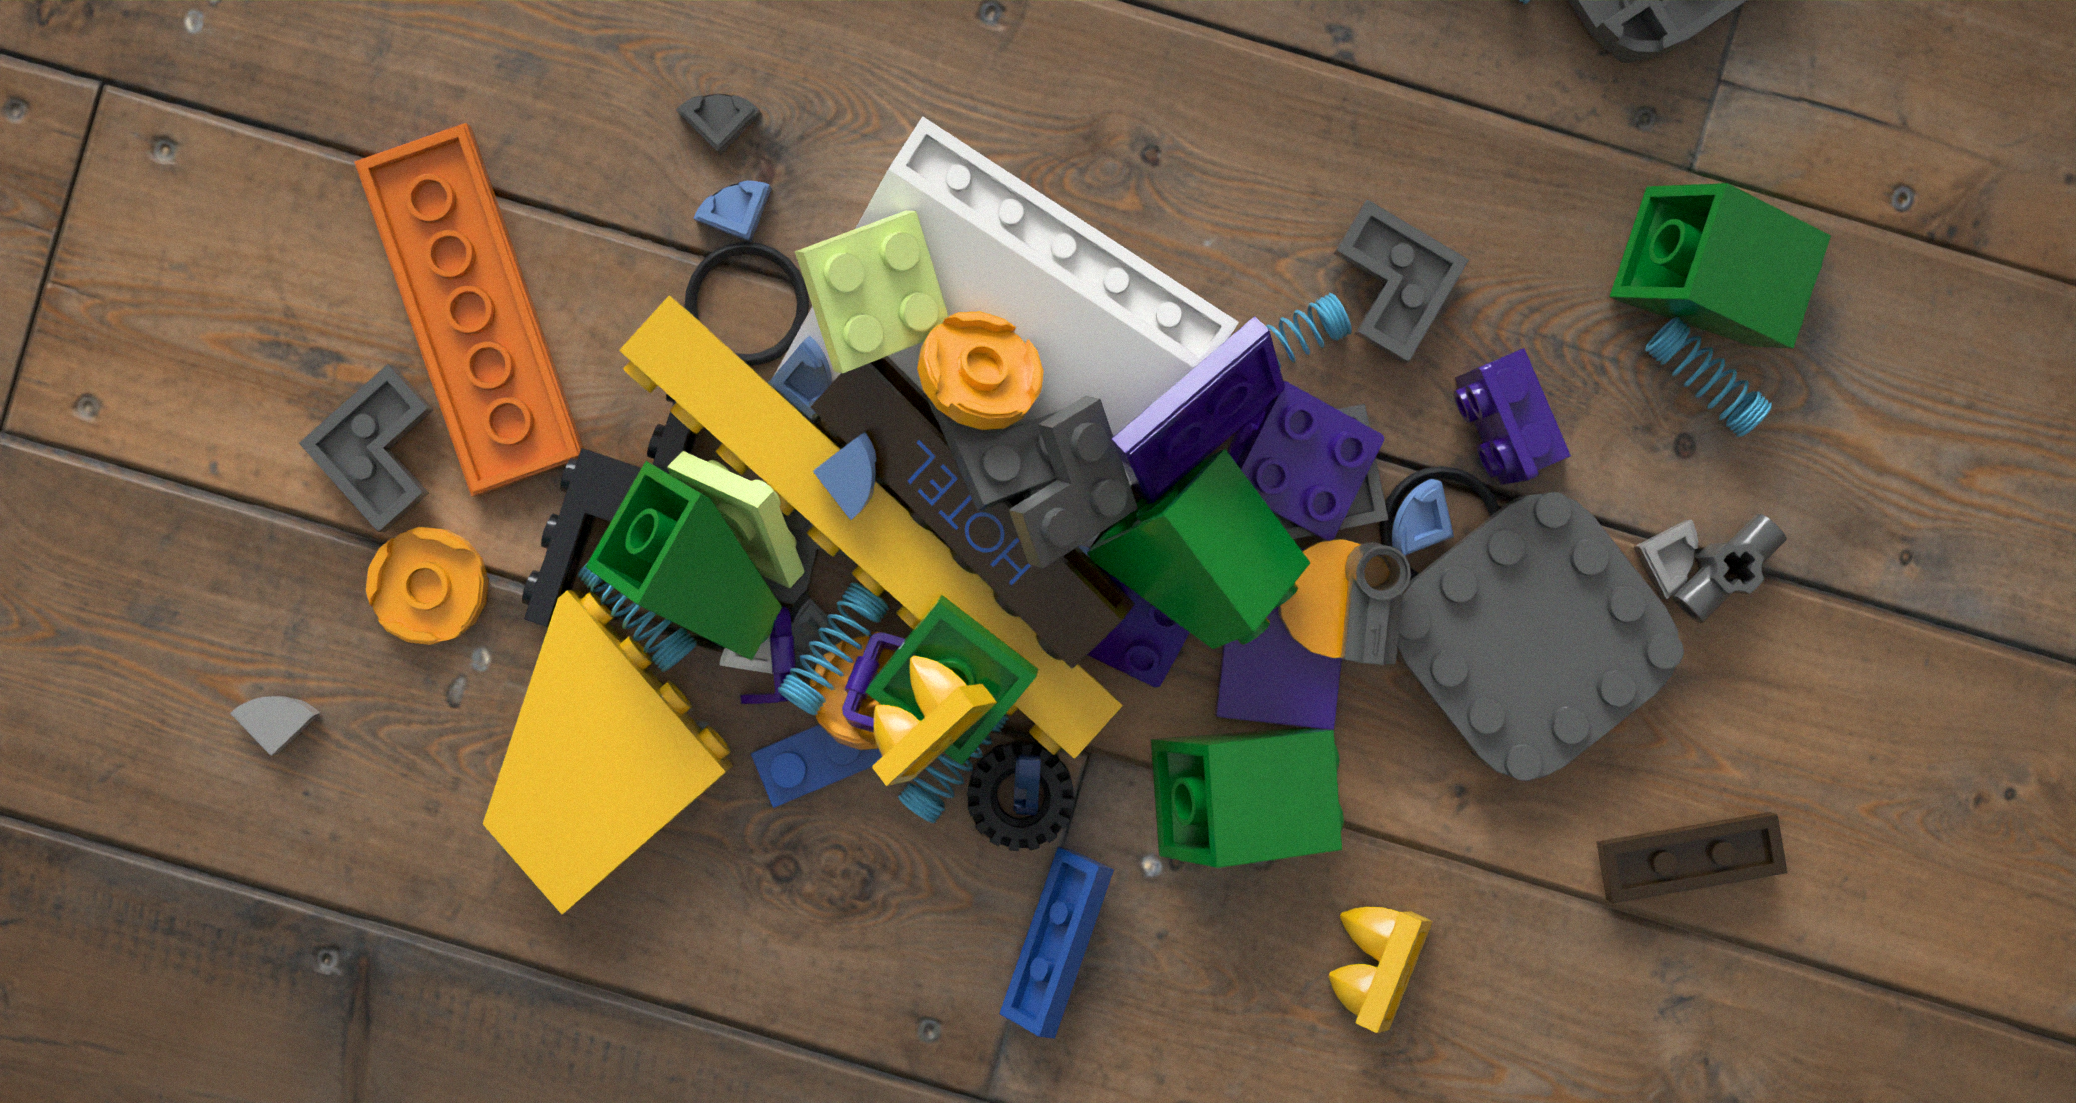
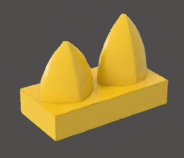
(948, 711)
(1394, 941)

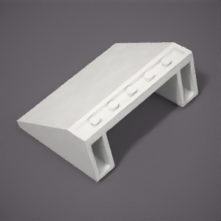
(1083, 301)

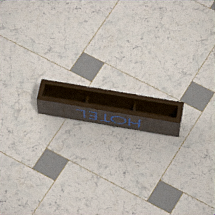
(1065, 603)

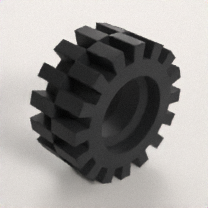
(1010, 830)

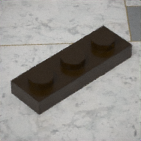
(1691, 857)

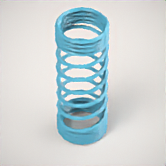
(1331, 315)
(1672, 339)
(865, 604)
(674, 647)
(930, 805)

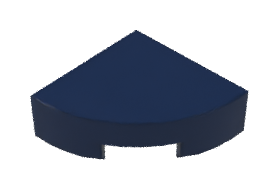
(1027, 784)

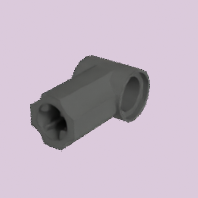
(1375, 611)

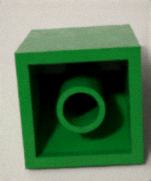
(1721, 263)
(1206, 554)
(685, 564)
(1247, 796)

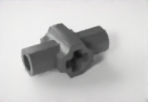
(1749, 549)

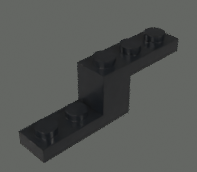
(593, 489)

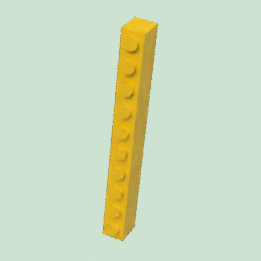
(891, 550)

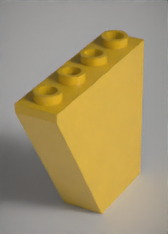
(595, 756)

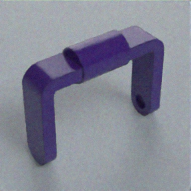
(781, 658)
(862, 675)

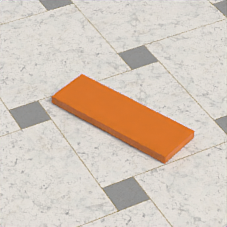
(470, 309)

